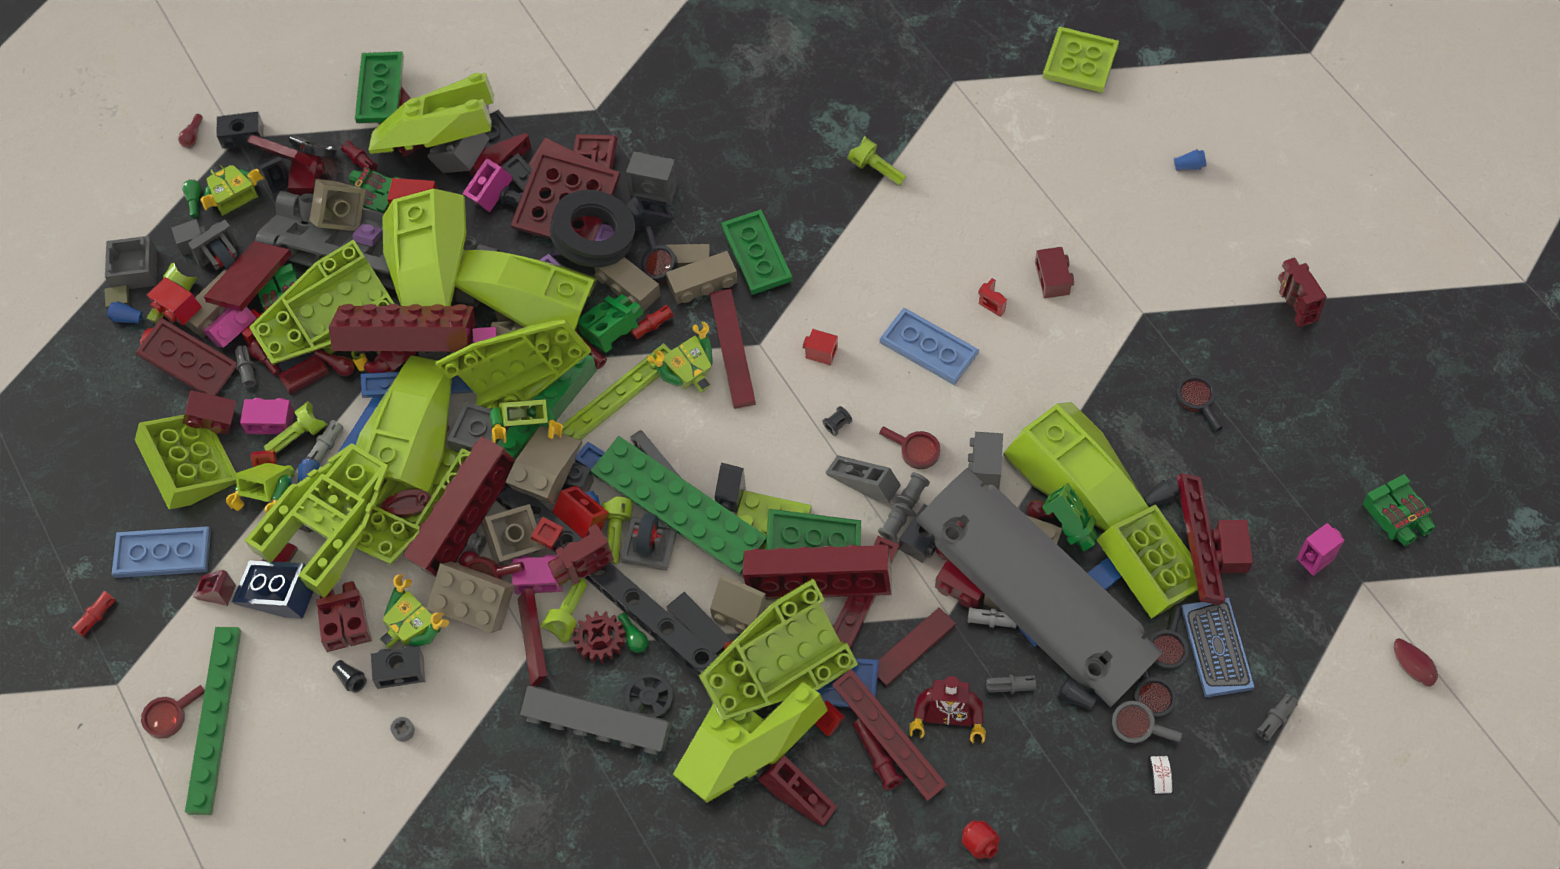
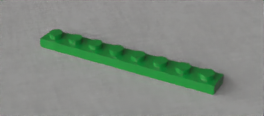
(213, 721)

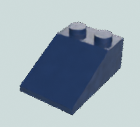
(274, 589)

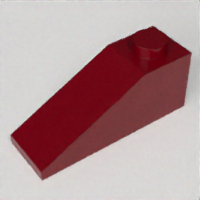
(502, 151)
(795, 789)

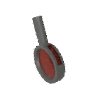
(1135, 723)

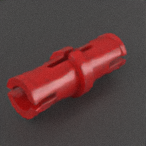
(652, 322)
(93, 613)

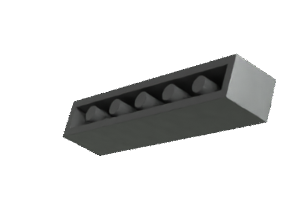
(596, 718)

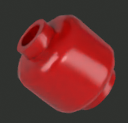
(980, 839)

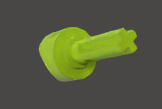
(866, 155)
(175, 276)
(306, 421)
(616, 516)
(560, 621)

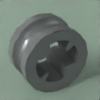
(476, 543)
(399, 722)

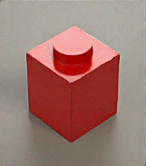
(820, 346)

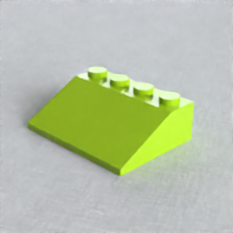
(184, 460)
(1151, 560)

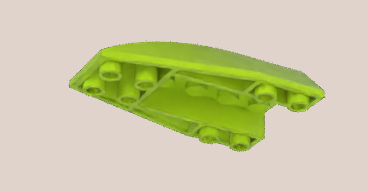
(425, 245)
(524, 287)
(302, 315)
(517, 362)
(411, 424)
(1071, 449)
(389, 535)
(776, 654)

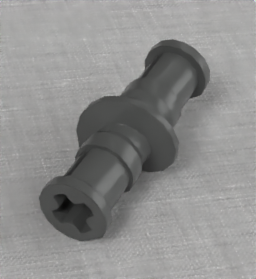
(903, 506)

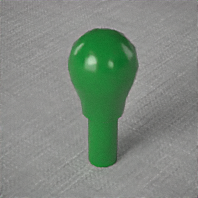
(192, 191)
(636, 640)

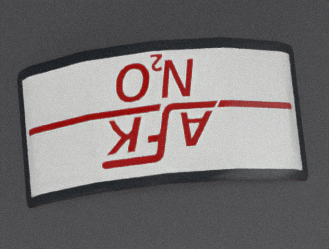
(1162, 775)

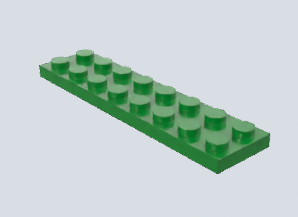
(677, 504)

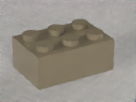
(470, 597)

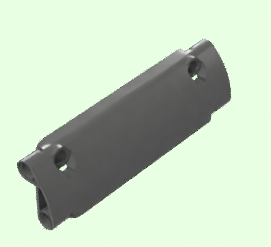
(313, 243)
(1039, 586)

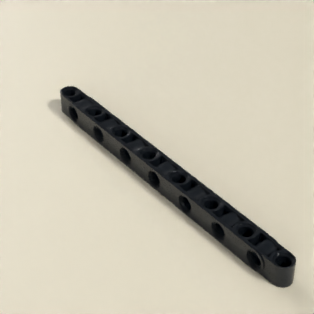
(622, 590)

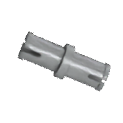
(325, 441)
(990, 618)

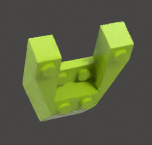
(438, 116)
(333, 504)
(744, 743)

